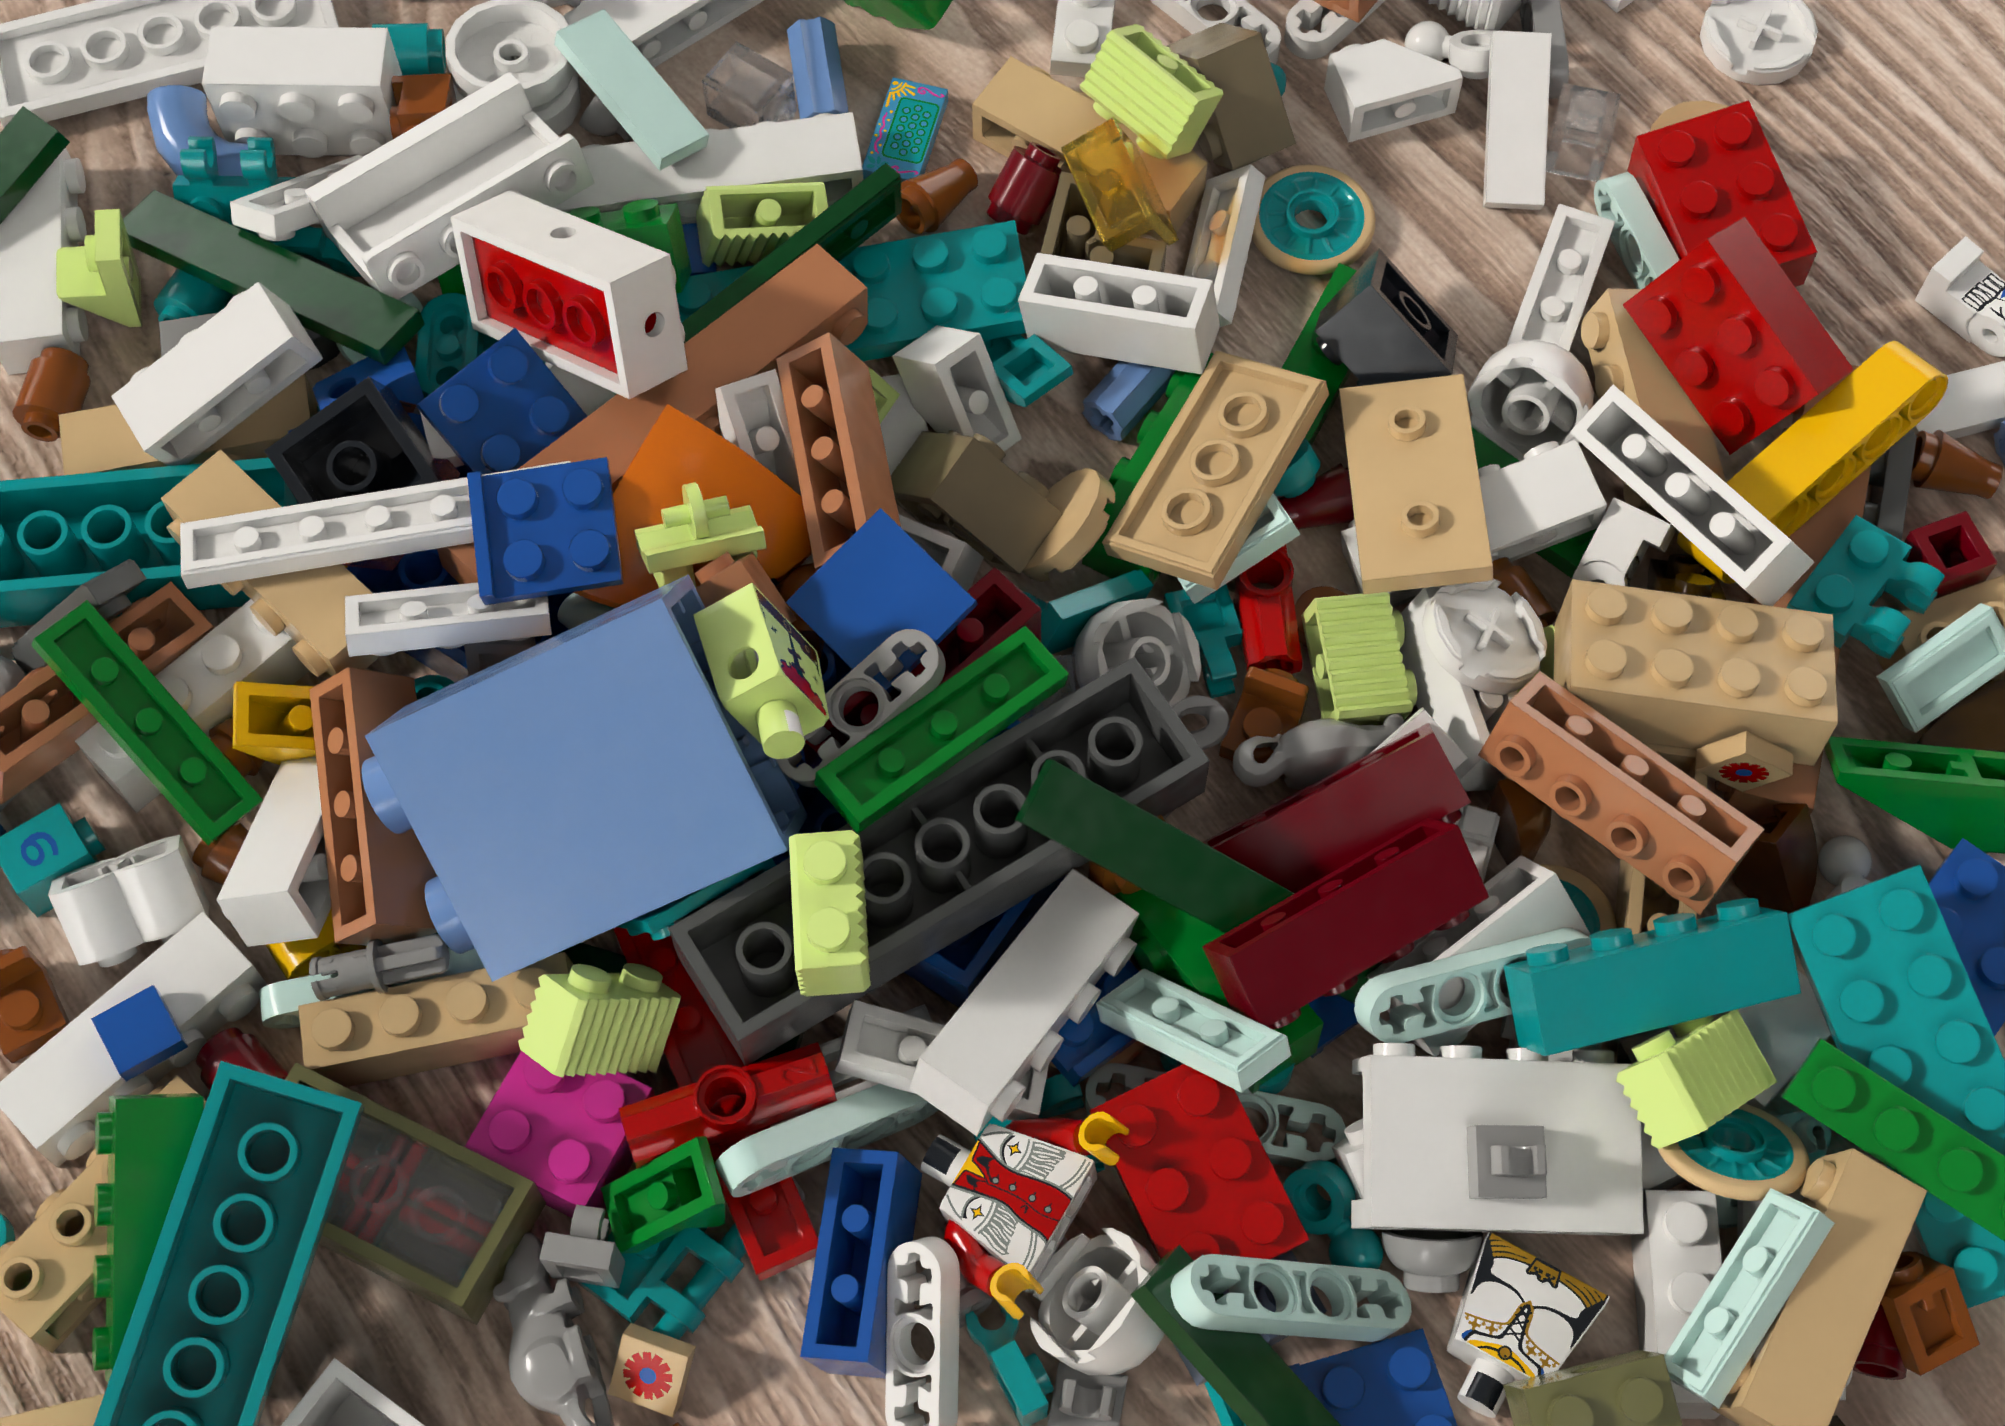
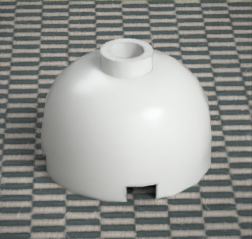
(1530, 396)
(1148, 632)
(1089, 1306)

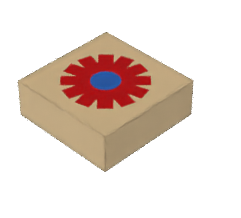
(1744, 761)
(651, 1370)

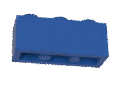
(864, 1219)

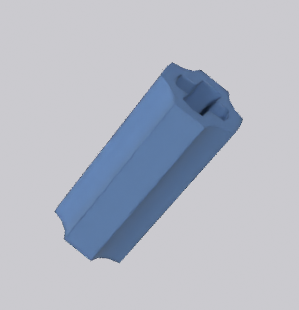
(816, 67)
(1125, 397)

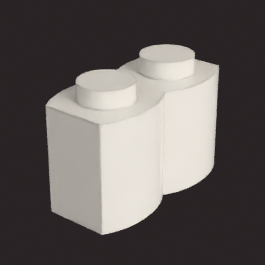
(128, 901)

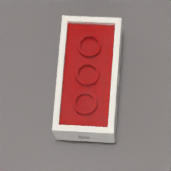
(572, 292)

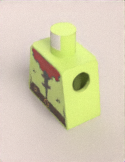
(779, 694)

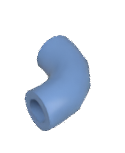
(180, 113)

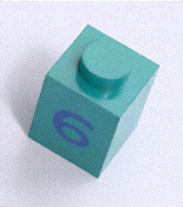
(44, 851)

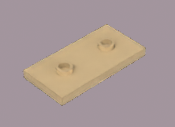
(1216, 469)
(1415, 485)

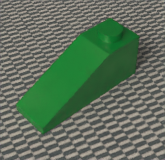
(1929, 787)

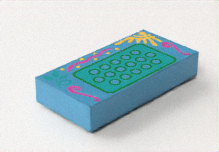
(906, 128)

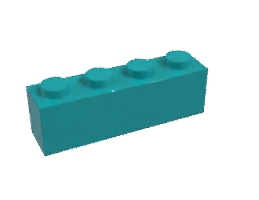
(1651, 977)

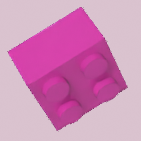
(560, 1131)

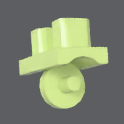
(697, 534)

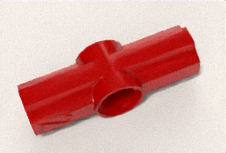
(1269, 615)
(772, 1091)

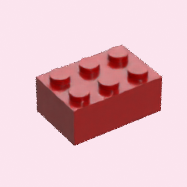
(1714, 174)
(1737, 335)
(1200, 1170)

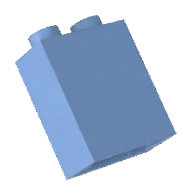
(579, 785)

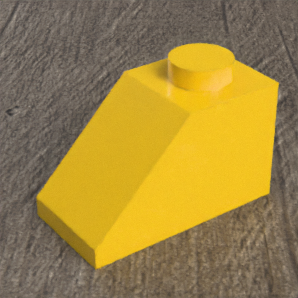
(273, 721)

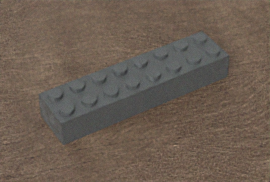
(942, 856)

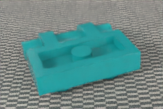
(649, 1270)

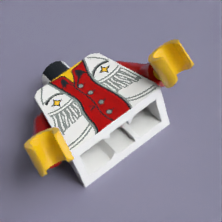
(1017, 1196)

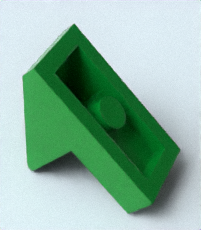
(665, 1197)

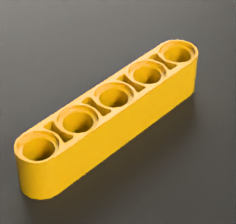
(1835, 441)

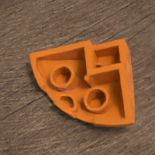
(688, 452)

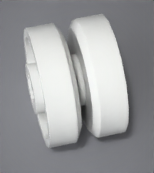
(518, 40)

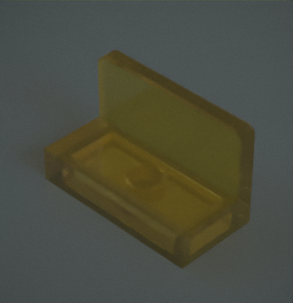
(1116, 186)

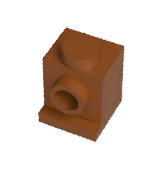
(419, 99)

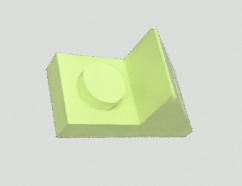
(102, 272)

